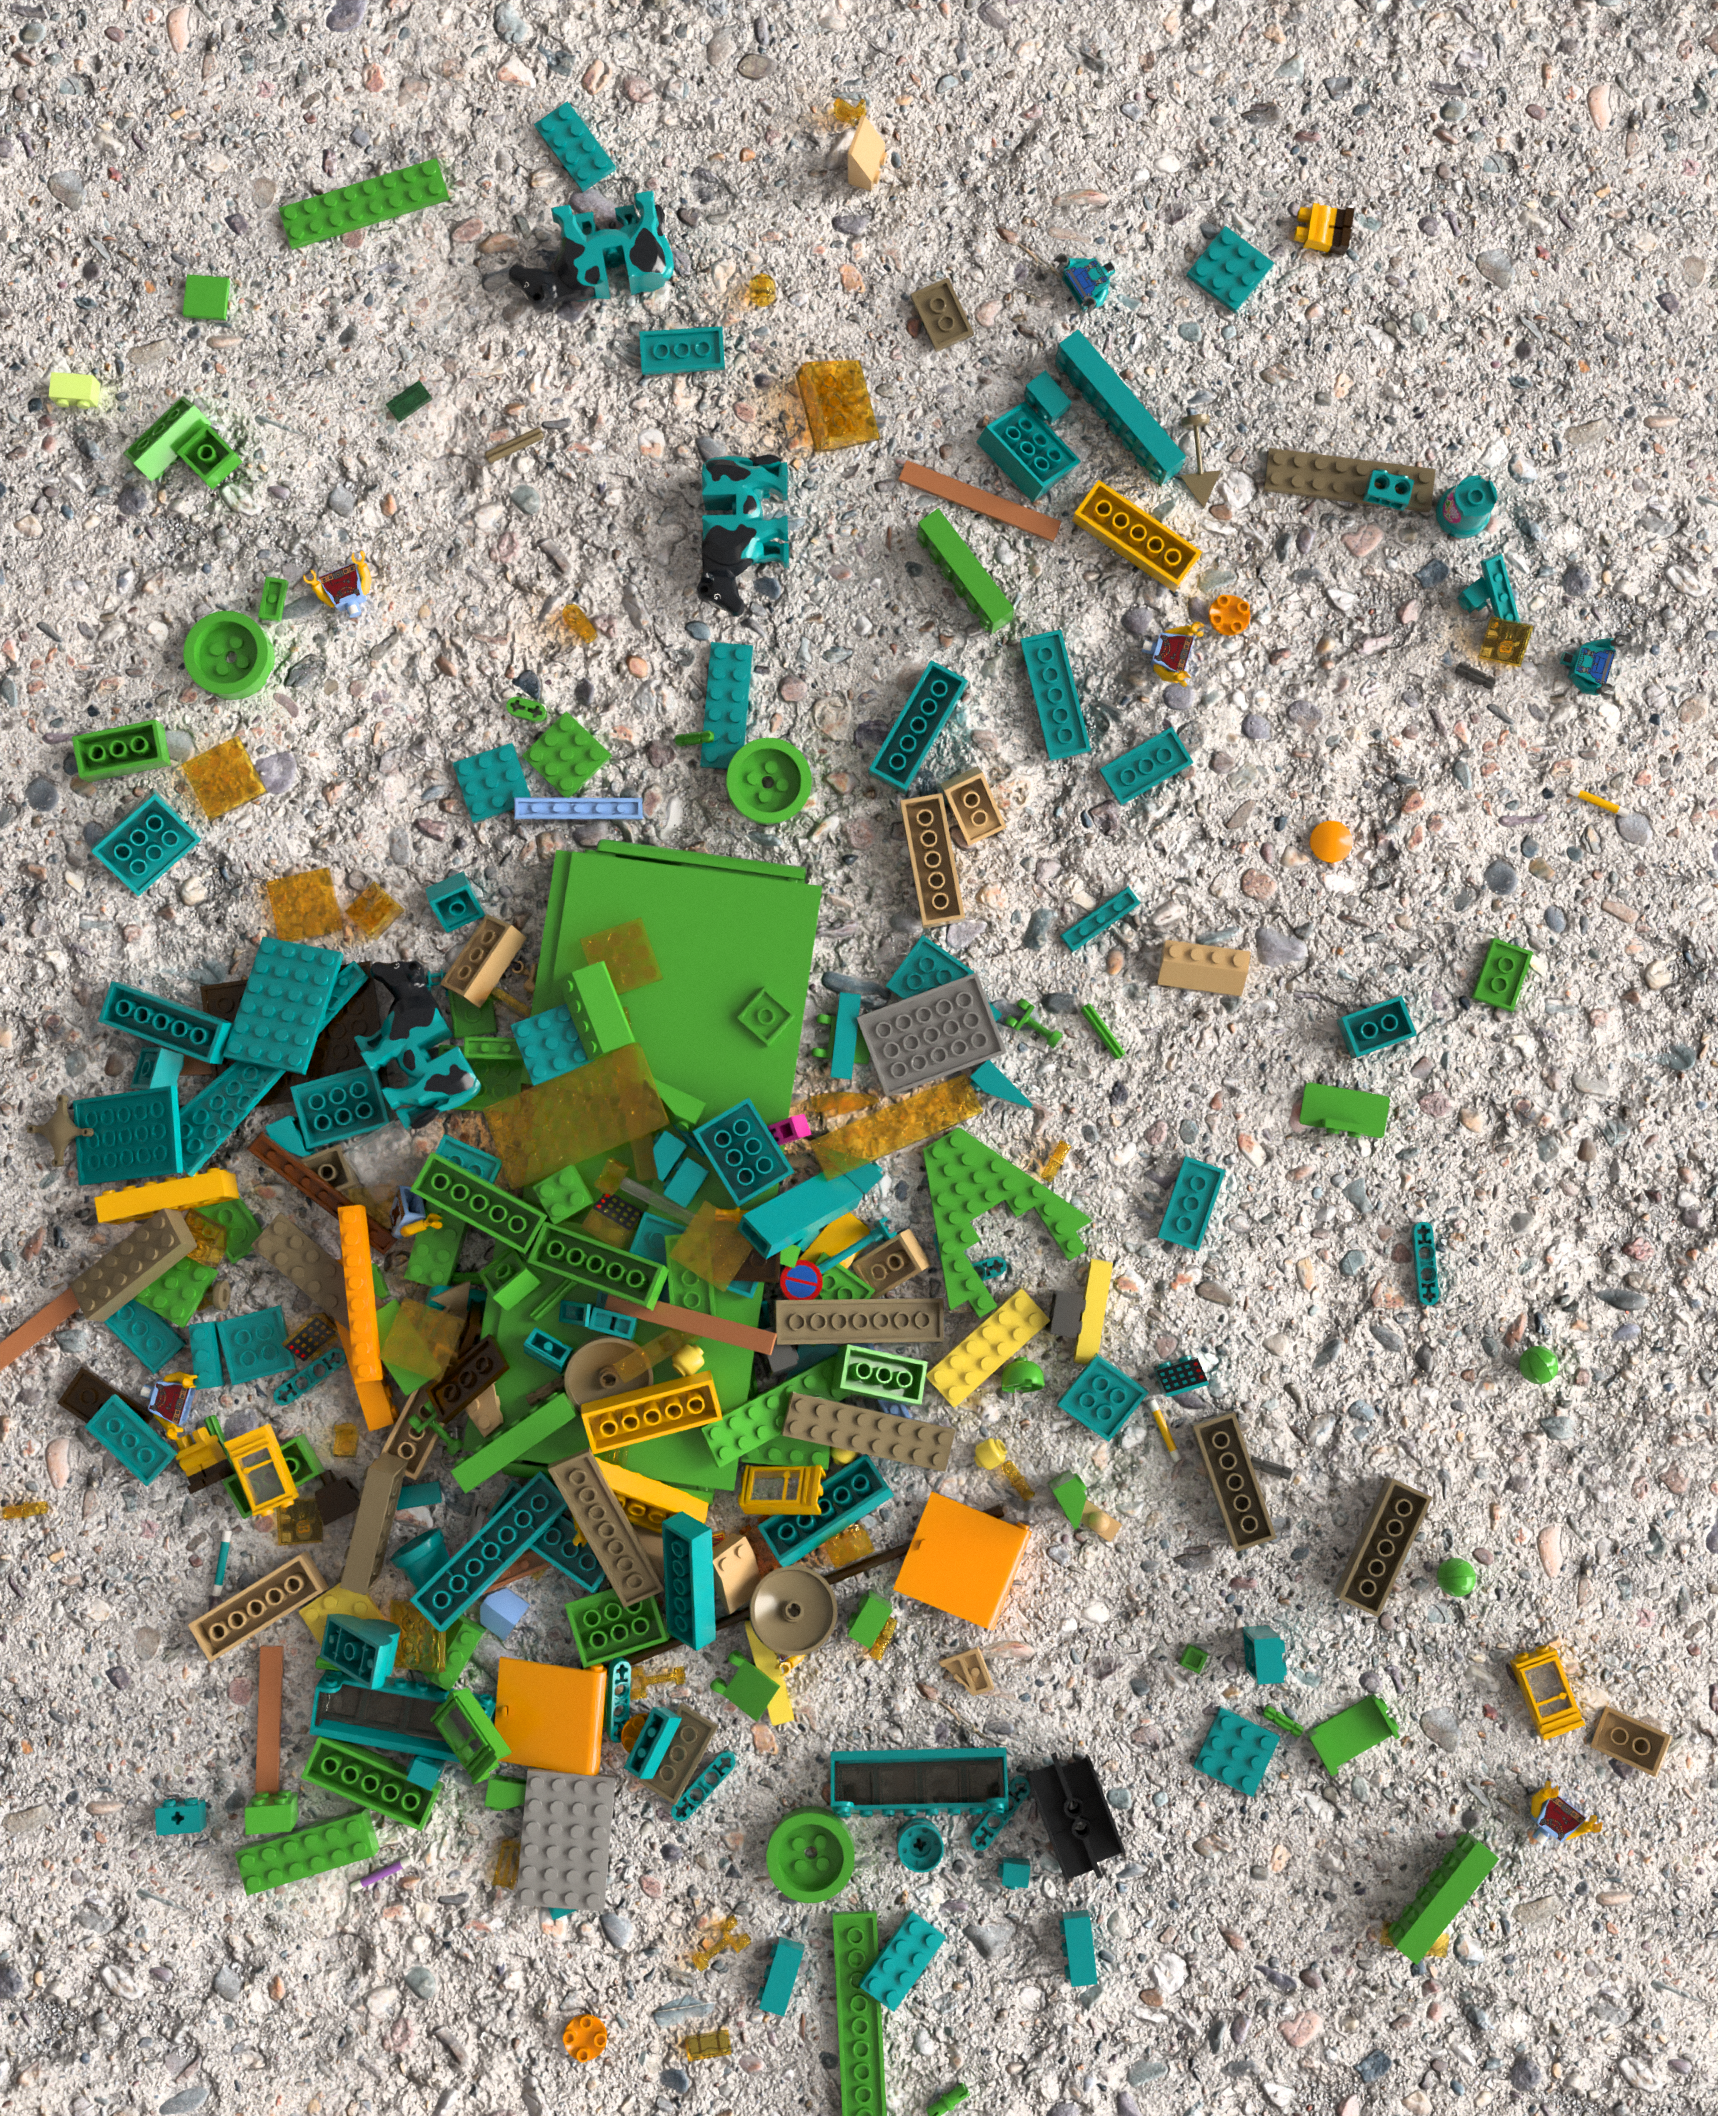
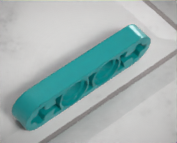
(1420, 1264)
(310, 1375)
(617, 1700)
(703, 1785)
(1004, 1818)

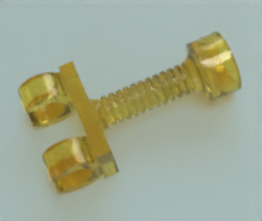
(677, 1676)
(701, 1959)

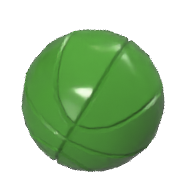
(1538, 1365)
(1456, 1577)

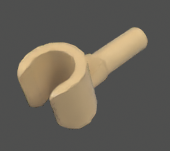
(523, 971)
(529, 985)

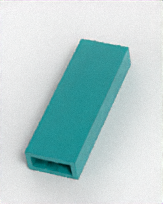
(798, 1213)

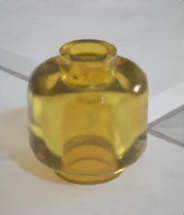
(762, 289)

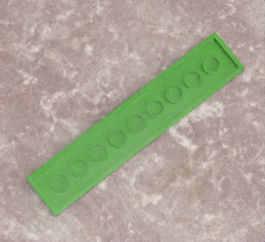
(858, 2015)

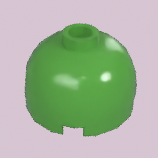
(1022, 1376)

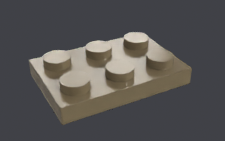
(942, 314)

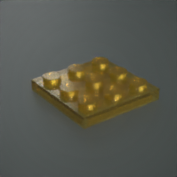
(224, 778)
(305, 905)
(625, 954)
(712, 1247)
(422, 1339)
(419, 1642)

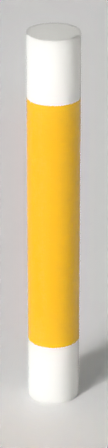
(1598, 801)
(1164, 1430)

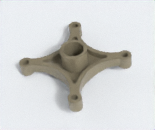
(60, 1130)

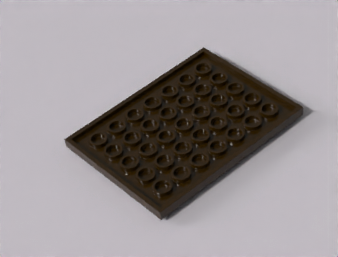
(335, 1044)

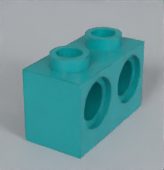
(1388, 496)
(613, 1323)
(425, 1771)

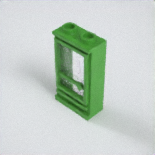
(470, 1734)

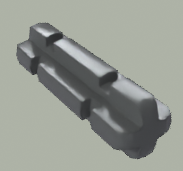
(1475, 675)
(1271, 1468)

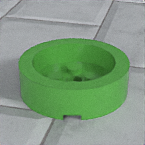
(212, 642)
(768, 759)
(806, 1877)

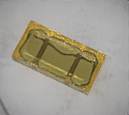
(708, 2045)

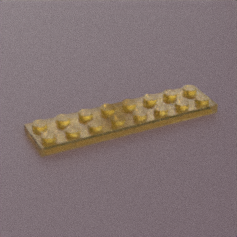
(896, 1127)

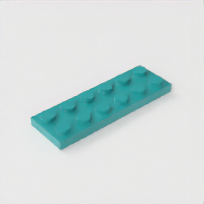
(1055, 695)
(726, 702)
(650, 1244)

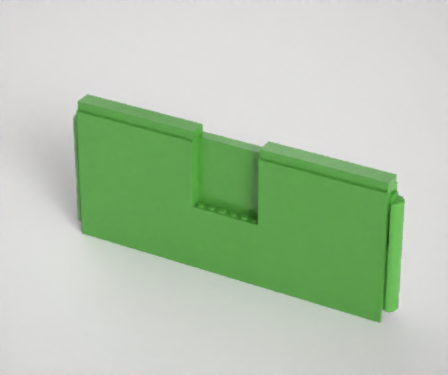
(718, 938)

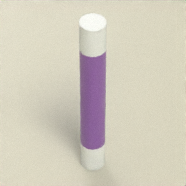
(388, 1870)

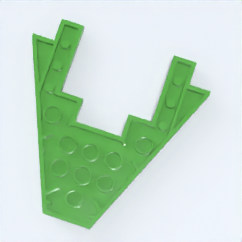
(968, 1181)

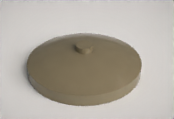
(592, 1373)
(793, 1611)

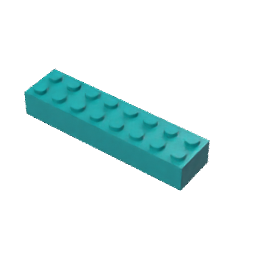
(1119, 408)
(490, 1552)

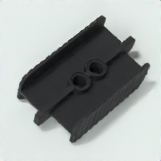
(1075, 1849)

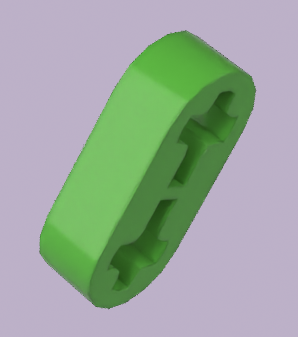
(528, 705)

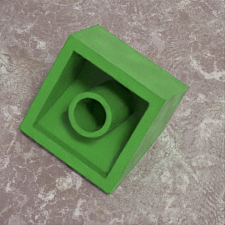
(509, 1278)

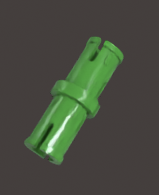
(948, 2101)

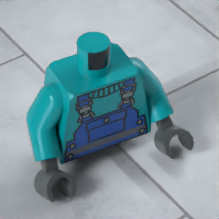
(1086, 280)
(1592, 665)

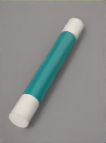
(222, 1560)

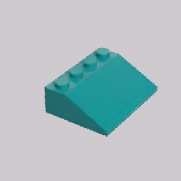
(1027, 451)
(145, 843)
(341, 1107)
(743, 1152)

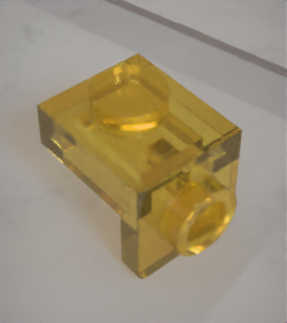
(848, 113)
(611, 1176)
(346, 1440)

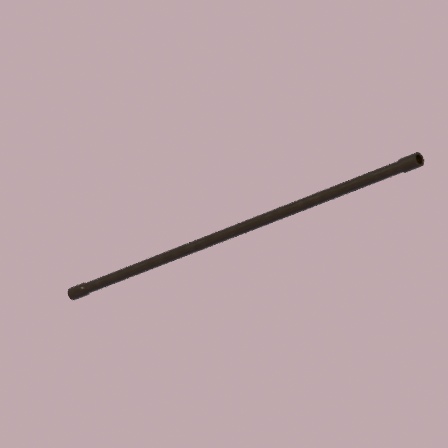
(831, 1578)

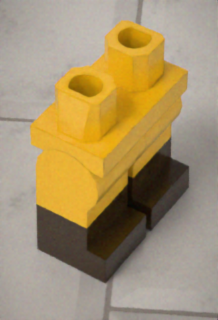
(1326, 228)
(204, 1461)

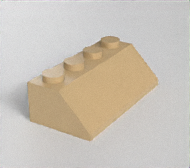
(483, 960)
(1203, 967)

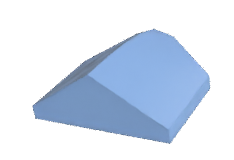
(502, 1612)

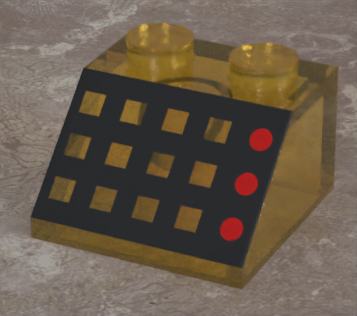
(612, 1220)
(312, 1337)

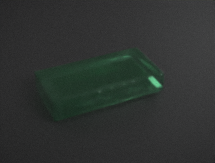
(409, 401)

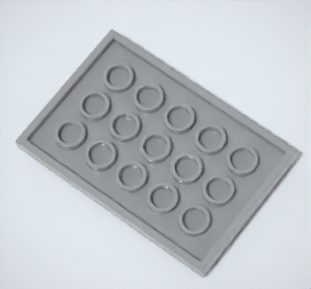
(931, 1035)
(565, 1840)

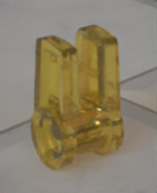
(580, 624)

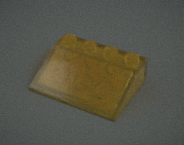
(836, 404)

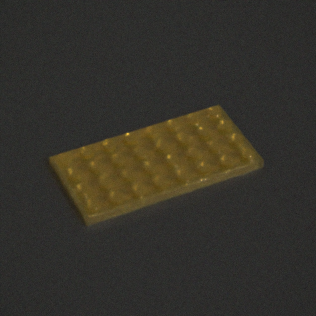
(575, 1116)

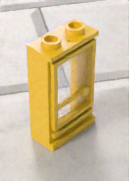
(262, 1470)
(781, 1490)
(1546, 1692)

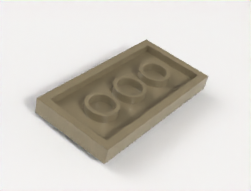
(682, 1754)

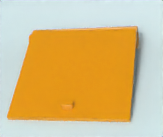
(962, 1560)
(551, 1715)

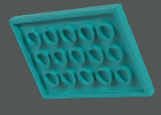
(283, 1005)
(132, 1136)

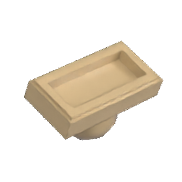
(1099, 1521)

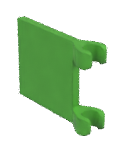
(861, 1050)
(748, 1689)

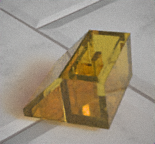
(375, 911)
(209, 1237)
(849, 1545)

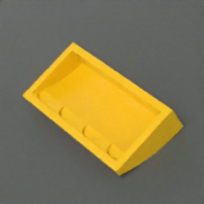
(837, 1237)

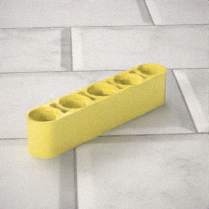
(1092, 1319)
(766, 1660)

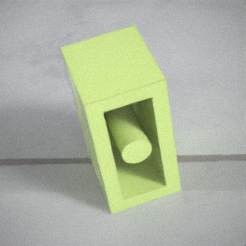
(74, 390)

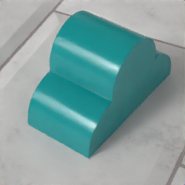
(361, 1647)

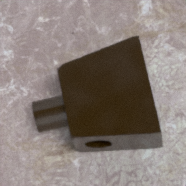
(336, 1497)

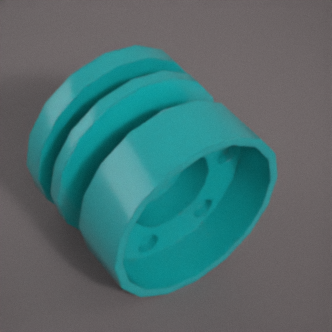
(919, 1858)

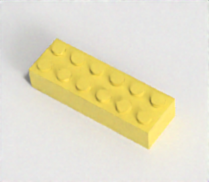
(987, 1347)

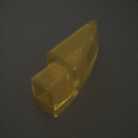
(843, 1101)

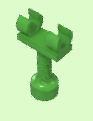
(1052, 1037)
(453, 1445)

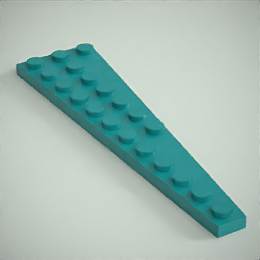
(232, 1095)

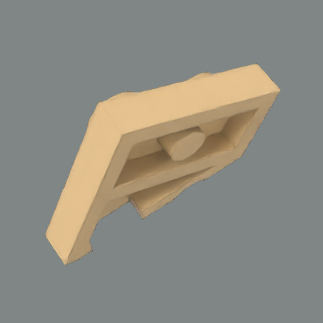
(486, 1412)
(970, 1670)

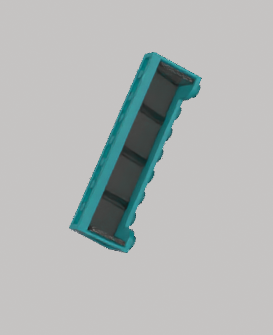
(385, 1717)
(919, 1782)

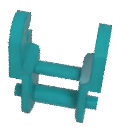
(434, 975)

